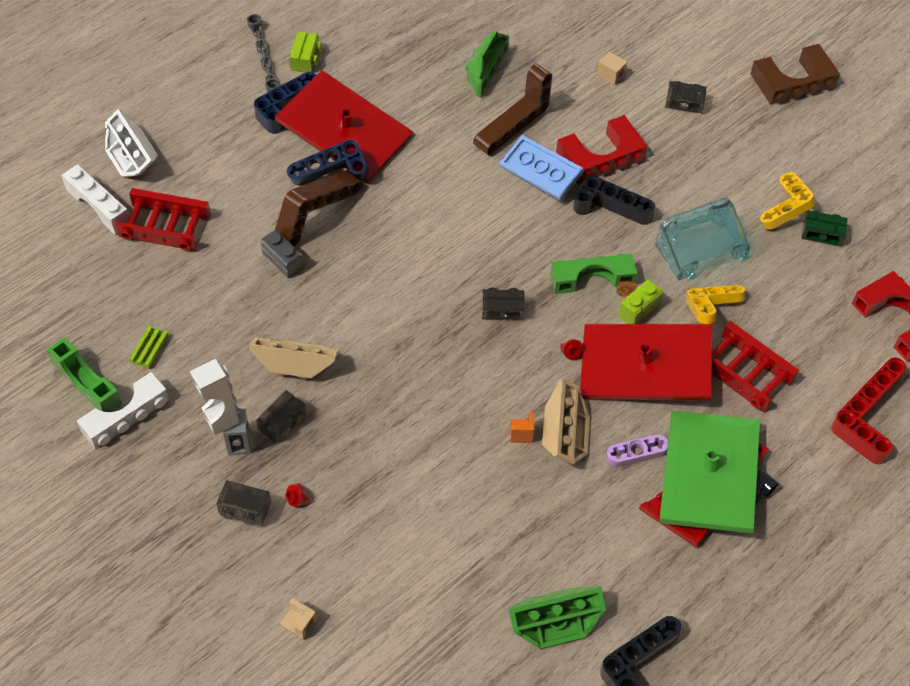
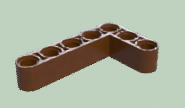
(520, 114)
(311, 197)

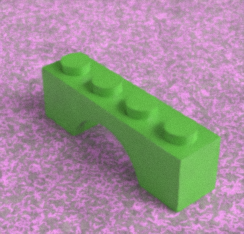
(615, 269)
(74, 368)

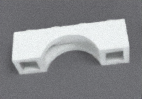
(84, 187)
(215, 386)
(102, 426)

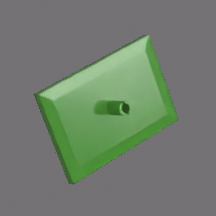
(711, 472)

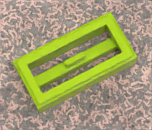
(141, 344)

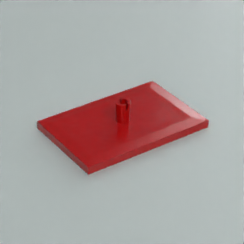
(332, 113)
(647, 362)

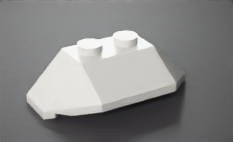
(127, 145)

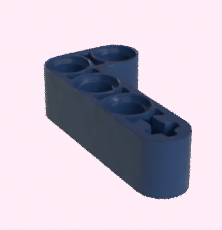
(271, 103)
(326, 166)

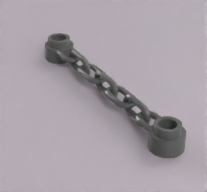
(254, 23)

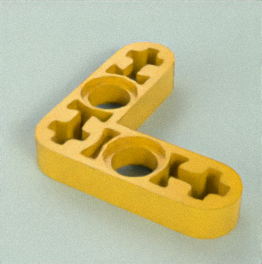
(776, 216)
(702, 300)

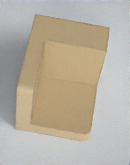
(611, 68)
(299, 619)

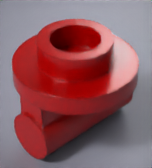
(572, 349)
(296, 495)

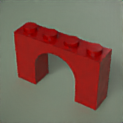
(628, 144)
(885, 292)

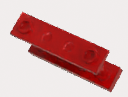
(163, 203)
(759, 353)

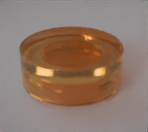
(625, 288)

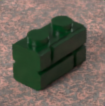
(824, 227)

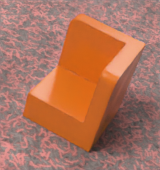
(522, 430)

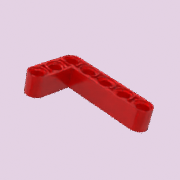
(855, 426)

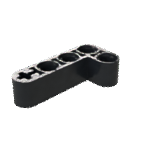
(613, 198)
(642, 651)

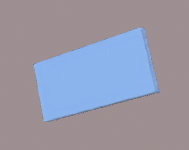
(541, 167)

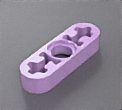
(643, 443)

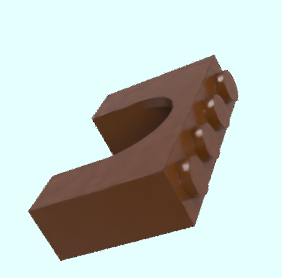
(779, 87)

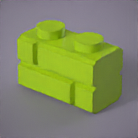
(304, 52)
(640, 303)

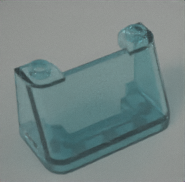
(701, 237)

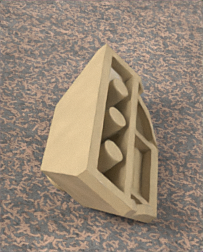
(292, 357)
(566, 423)

